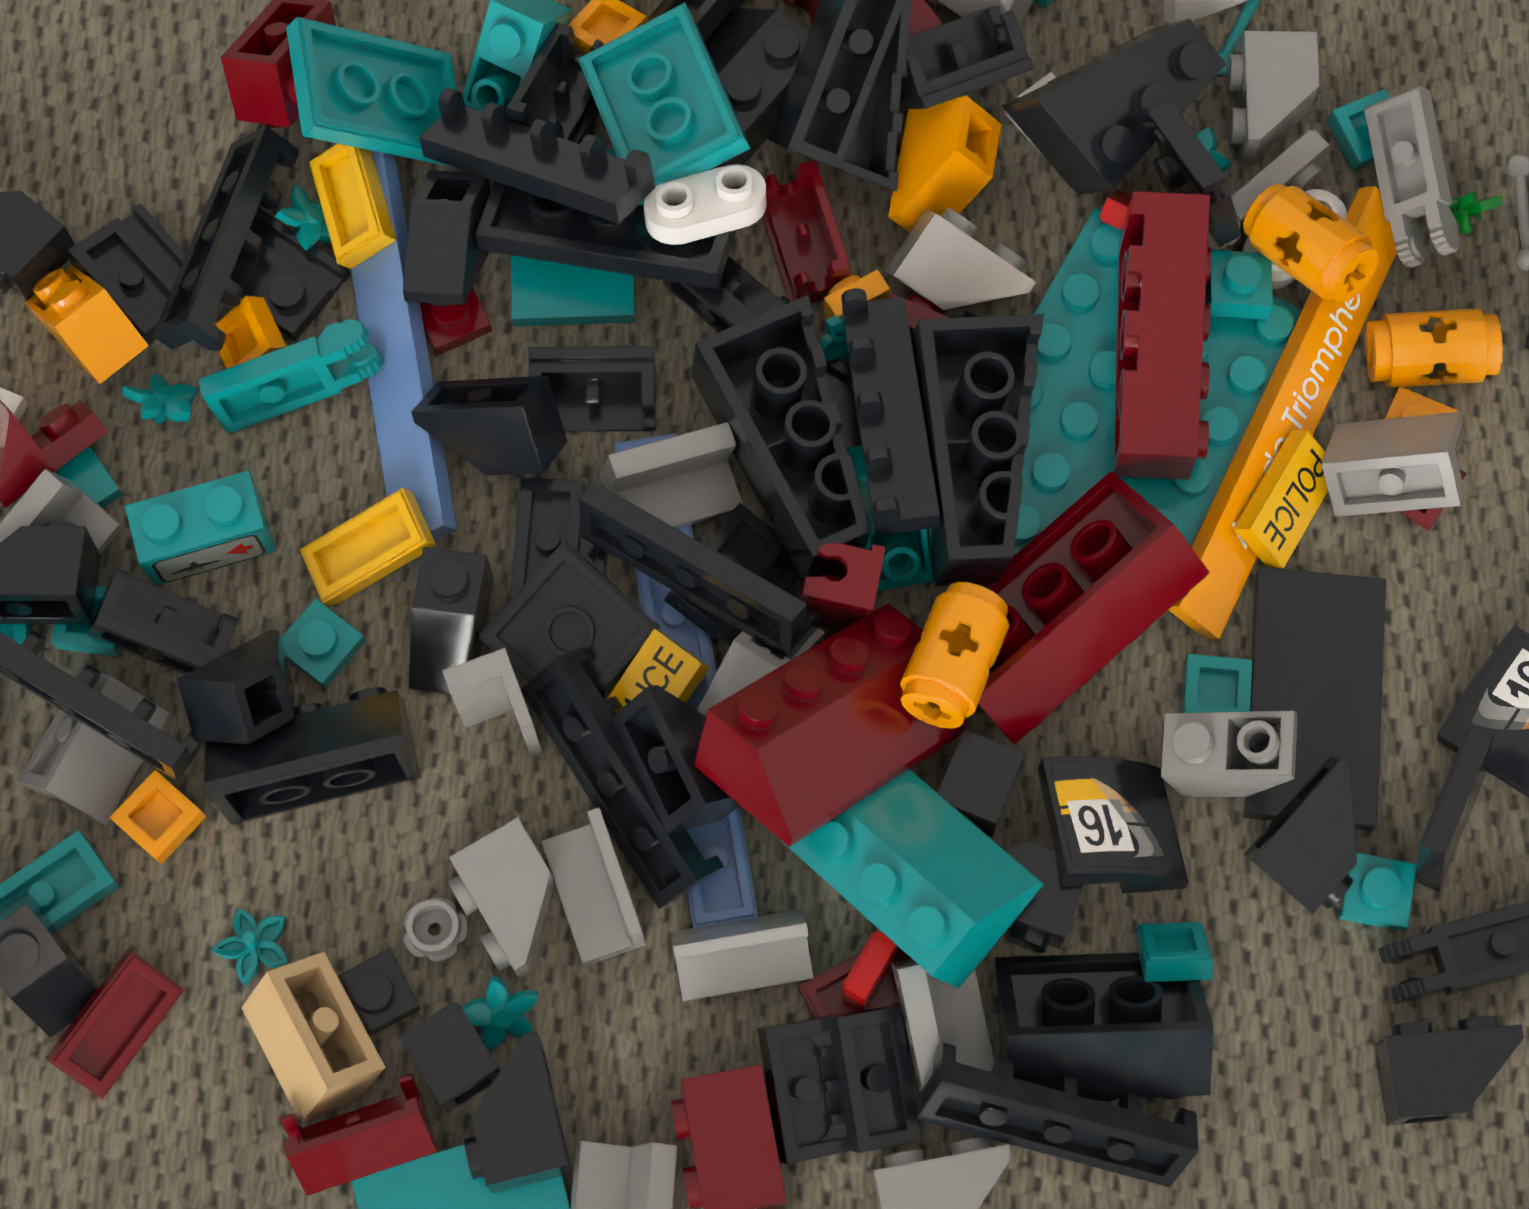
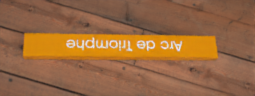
(1291, 401)

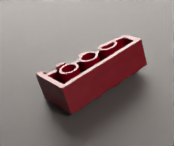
(1161, 336)

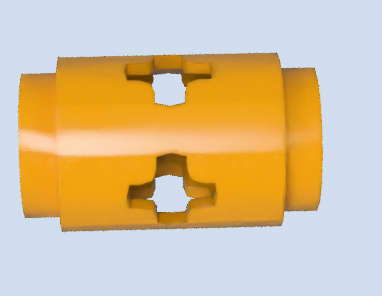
(1310, 242)
(1463, 341)
(948, 687)

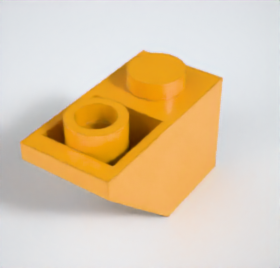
(943, 159)
(85, 322)

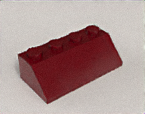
(1081, 599)
(821, 729)

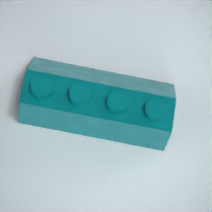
(922, 875)

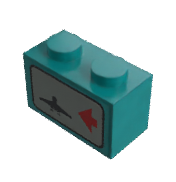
(200, 528)

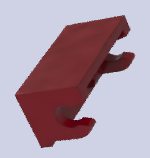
(804, 235)
(844, 594)
(360, 1140)

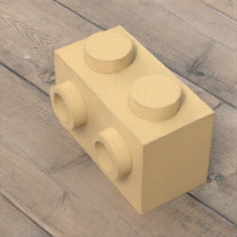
(312, 1037)

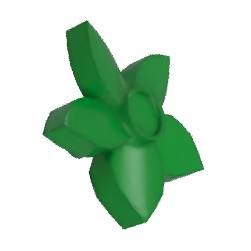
(1469, 206)

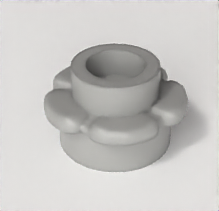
(429, 912)

